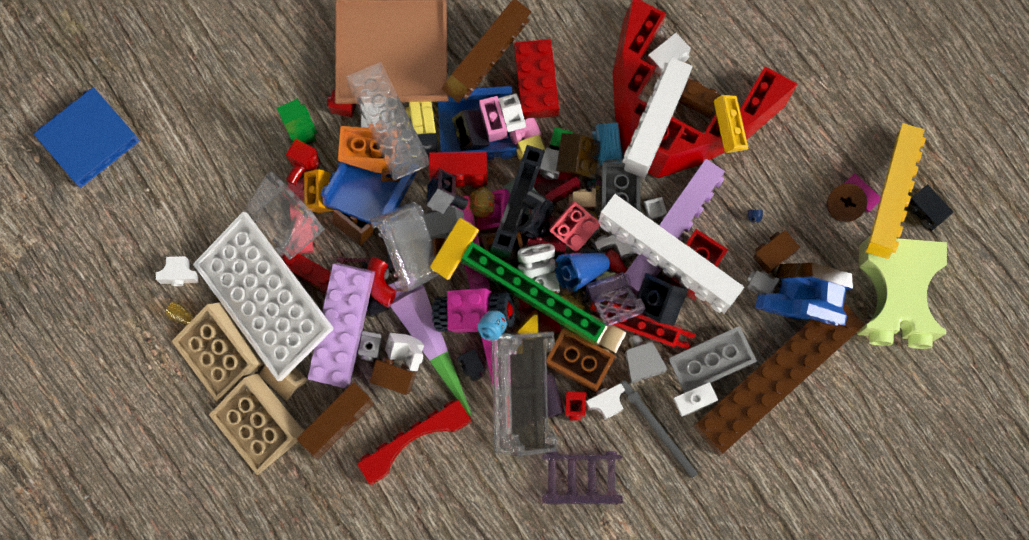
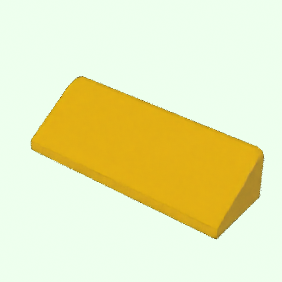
(730, 123)
(454, 248)

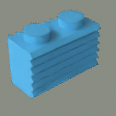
(610, 143)

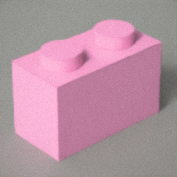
(493, 119)

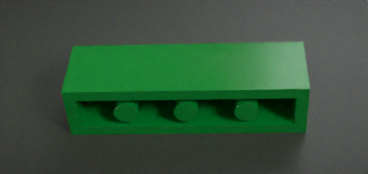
(297, 121)

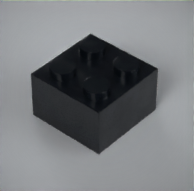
(661, 298)

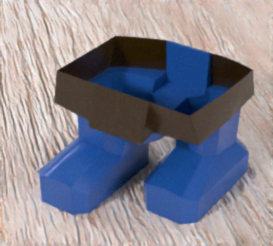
(809, 292)

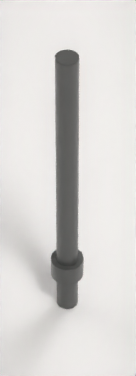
(634, 398)

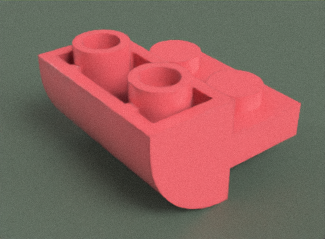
(575, 226)

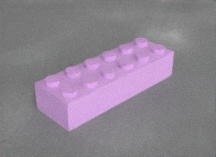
(346, 311)

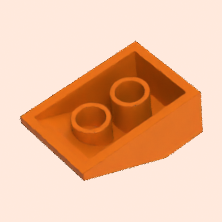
(359, 149)

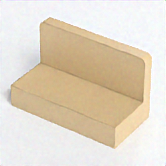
(288, 385)

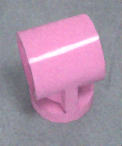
(529, 131)

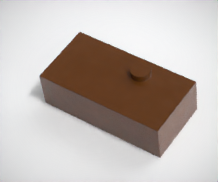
(335, 421)

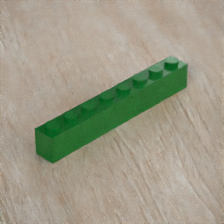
(533, 293)

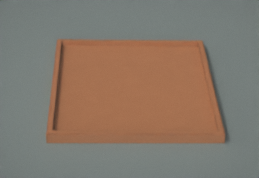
(400, 34)

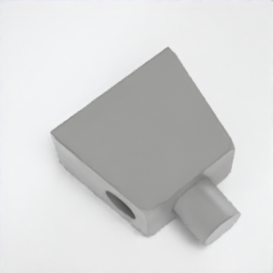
(643, 360)

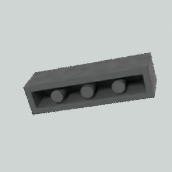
(441, 224)

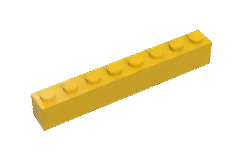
(895, 191)

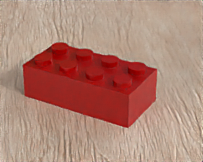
(536, 78)

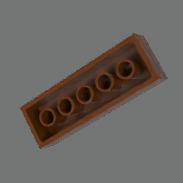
(487, 51)

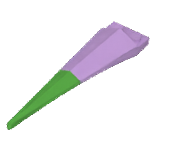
(416, 315)

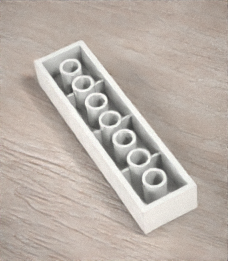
(669, 254)

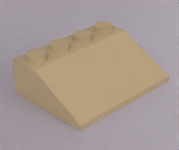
(217, 350)
(256, 423)

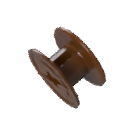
(855, 195)

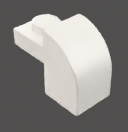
(604, 243)
(405, 348)

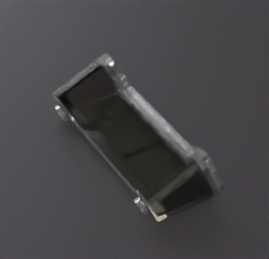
(521, 393)

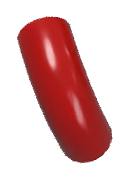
(380, 289)

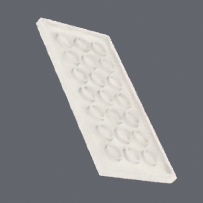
(263, 296)

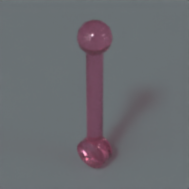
(341, 259)

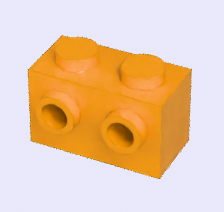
(313, 185)

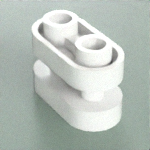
(537, 260)

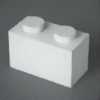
(673, 47)

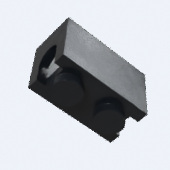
(929, 207)

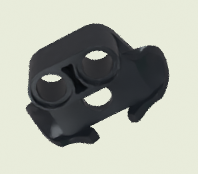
(540, 212)

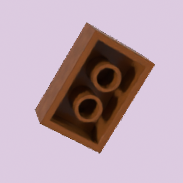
(579, 360)

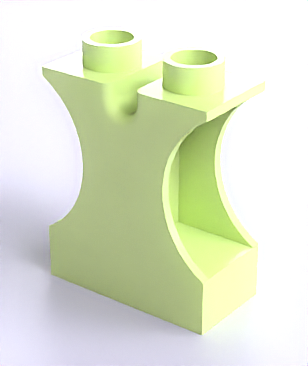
(902, 292)

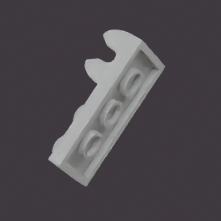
(713, 359)

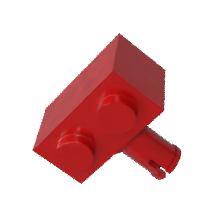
(302, 159)

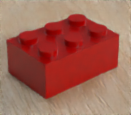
(468, 167)
(707, 249)

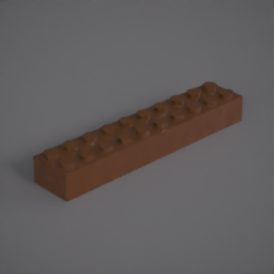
(774, 381)

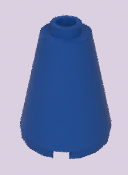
(579, 269)

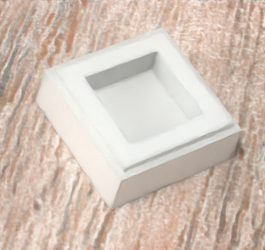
(655, 208)

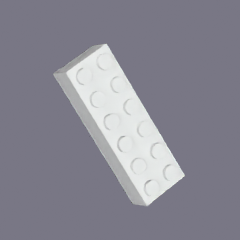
(656, 117)

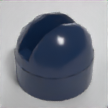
(755, 215)

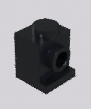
(472, 365)

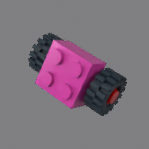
(463, 309)

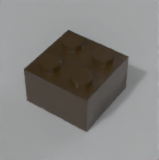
(578, 155)

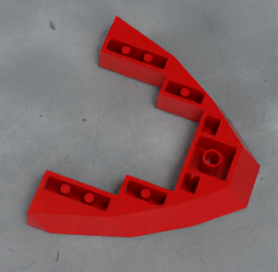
(681, 144)

